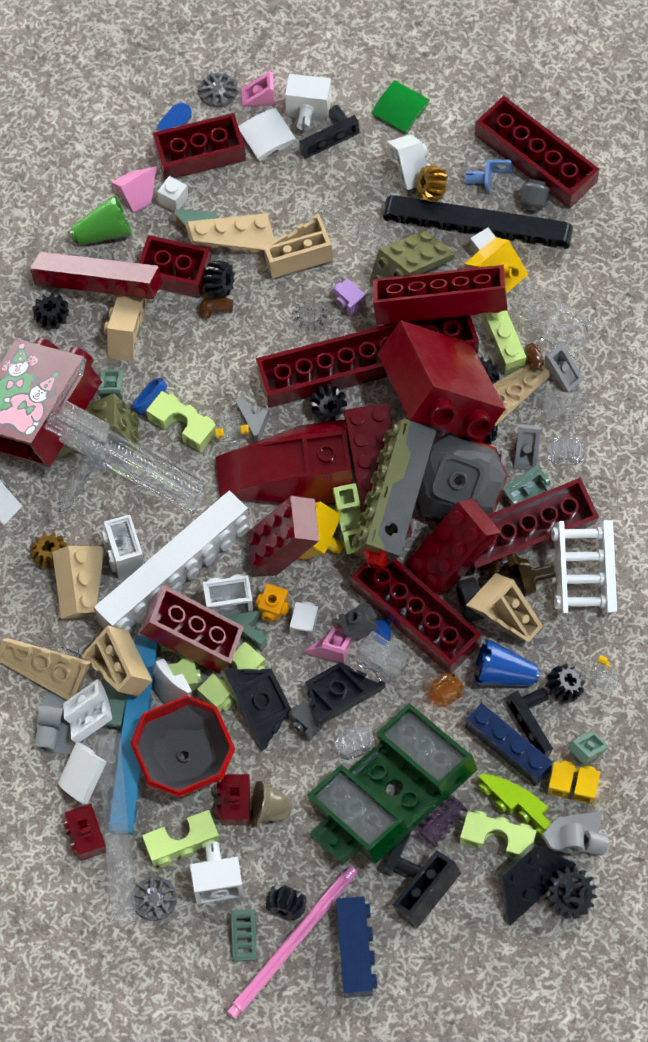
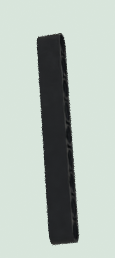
(475, 220)

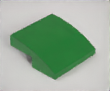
(400, 106)

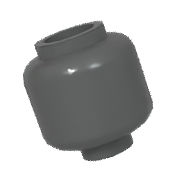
(534, 194)

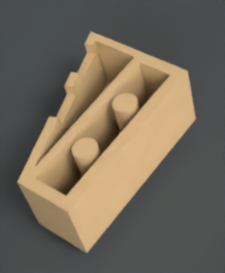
(299, 250)
(123, 326)
(78, 579)
(506, 607)
(119, 661)

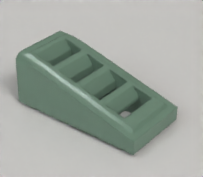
(244, 914)

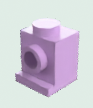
(349, 296)

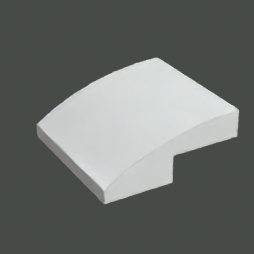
(267, 133)
(169, 686)
(87, 711)
(81, 773)

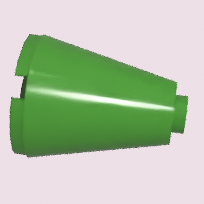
(102, 224)

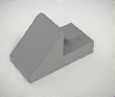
(563, 368)
(255, 421)
(527, 447)

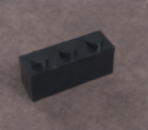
(426, 889)

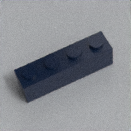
(508, 744)
(354, 947)

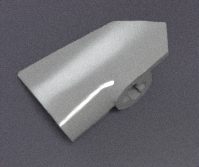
(53, 730)
(577, 834)

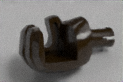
(522, 573)

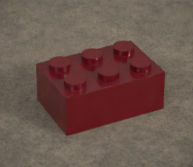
(179, 264)

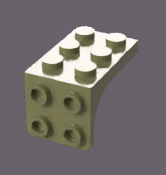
(410, 256)
(115, 413)

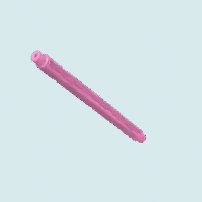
(291, 942)

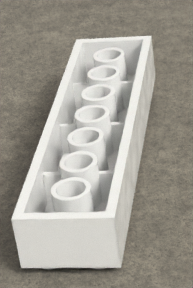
(175, 562)

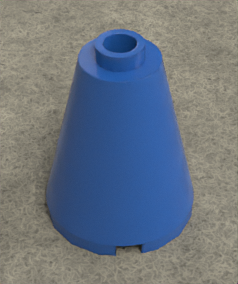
(503, 667)

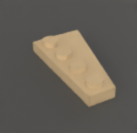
(237, 232)
(518, 386)
(48, 668)

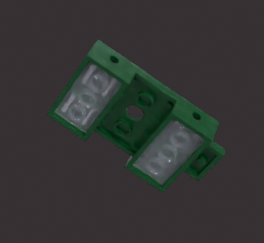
(356, 801)

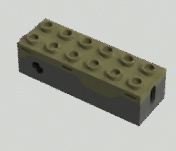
(393, 493)

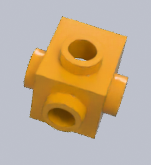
(273, 603)

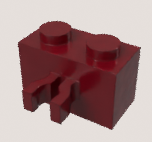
(234, 800)
(85, 832)

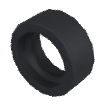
(466, 590)

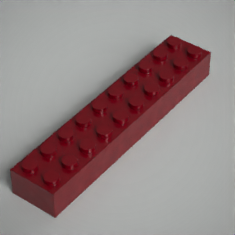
(341, 360)

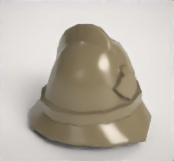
(268, 805)

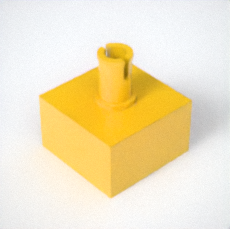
(500, 252)
(327, 522)

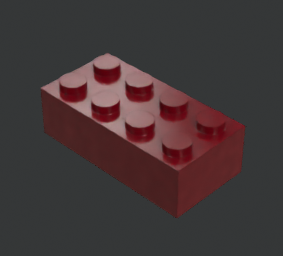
(199, 146)
(283, 536)
(453, 546)
(191, 629)

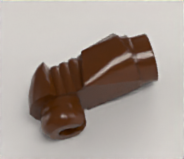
(219, 304)
(534, 355)

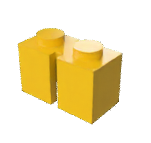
(562, 778)

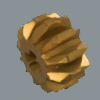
(431, 183)
(39, 548)

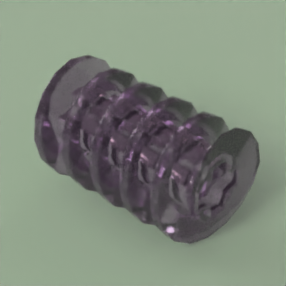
(440, 819)

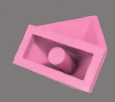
(259, 92)
(136, 188)
(331, 647)

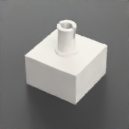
(308, 99)
(217, 877)

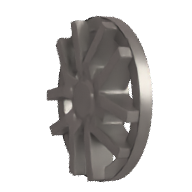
(218, 89)
(155, 898)

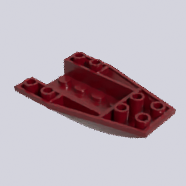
(292, 463)

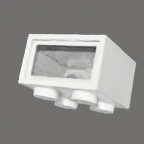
(122, 546)
(228, 595)

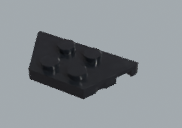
(338, 691)
(259, 701)
(526, 877)

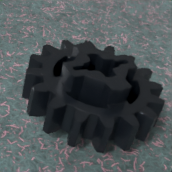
(580, 895)

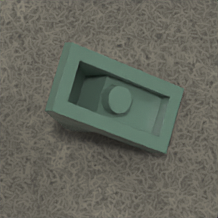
(111, 383)
(254, 636)
(587, 748)

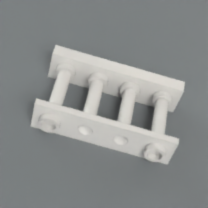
(604, 578)

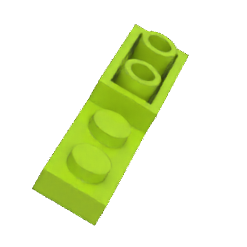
(513, 797)

